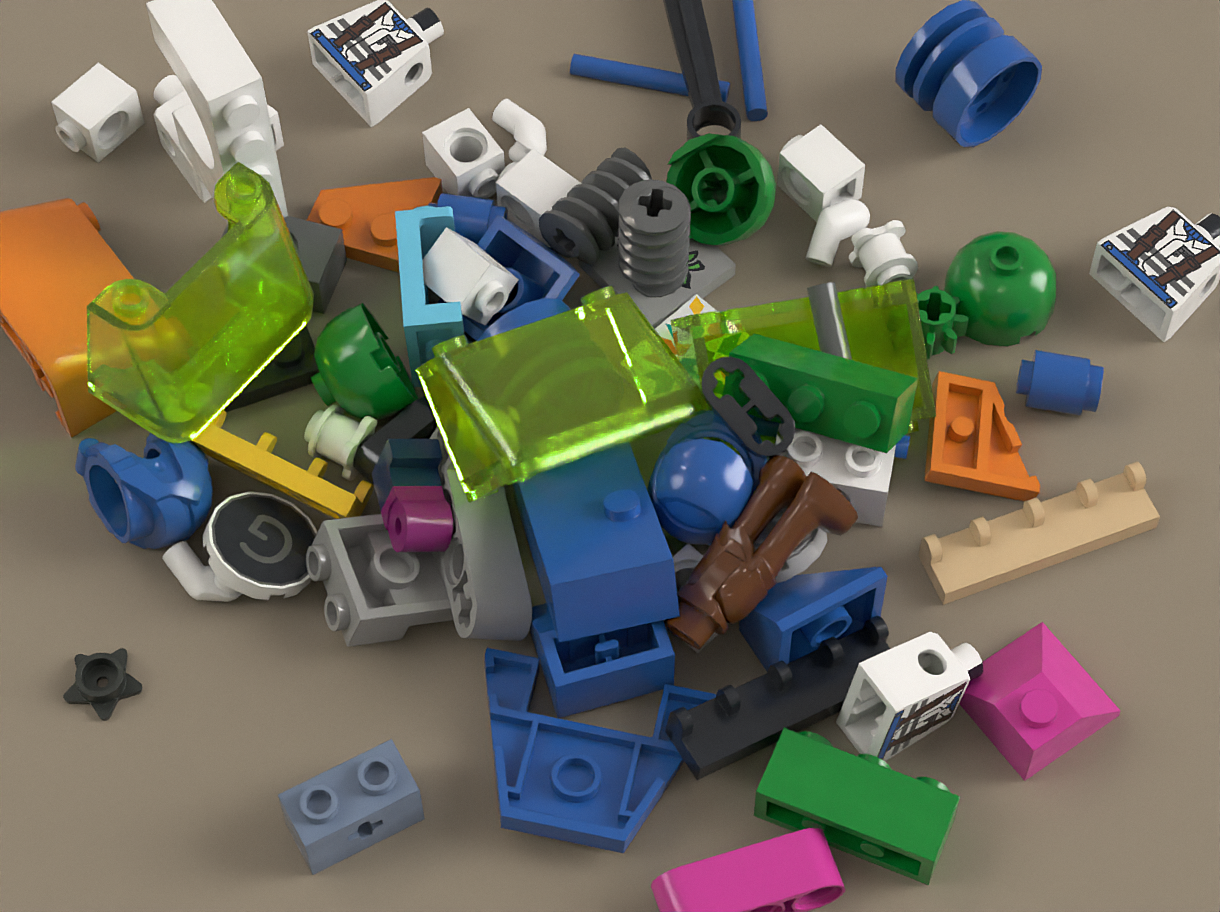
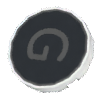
(259, 545)

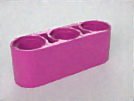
(769, 876)

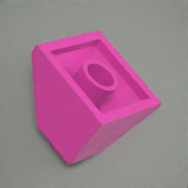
(1036, 701)

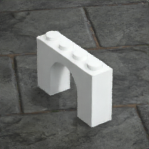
(227, 94)

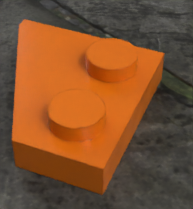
(369, 218)

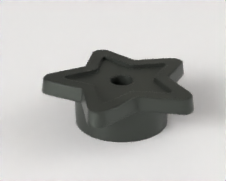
(97, 667)

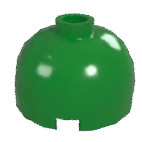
(725, 185)
(1002, 287)
(360, 367)

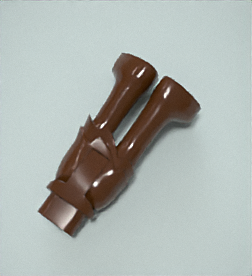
(734, 573)

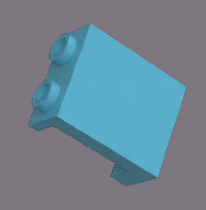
(423, 322)

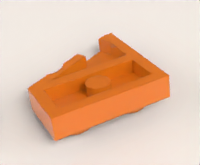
(974, 442)

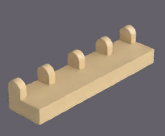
(1039, 535)

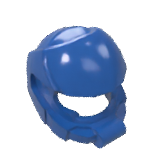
(702, 480)
(155, 496)

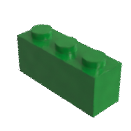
(829, 392)
(857, 804)

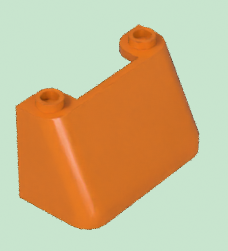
(48, 276)

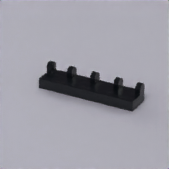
(785, 697)

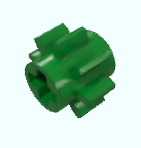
(940, 321)

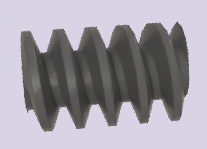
(590, 212)
(654, 237)

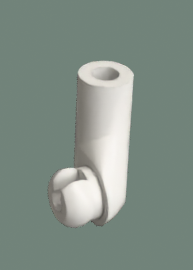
(525, 127)
(834, 225)
(195, 577)

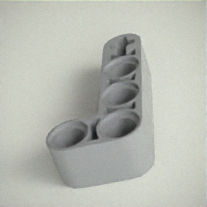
(483, 563)

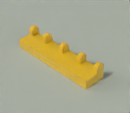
(280, 474)

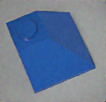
(537, 266)
(810, 610)

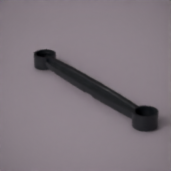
(698, 68)

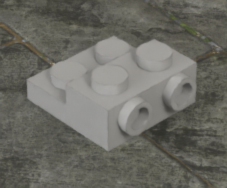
(372, 586)

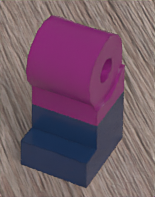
(413, 496)

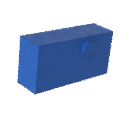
(597, 545)

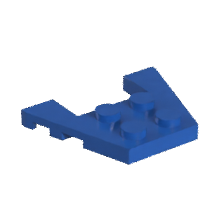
(574, 776)

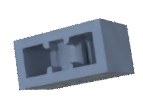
(352, 806)

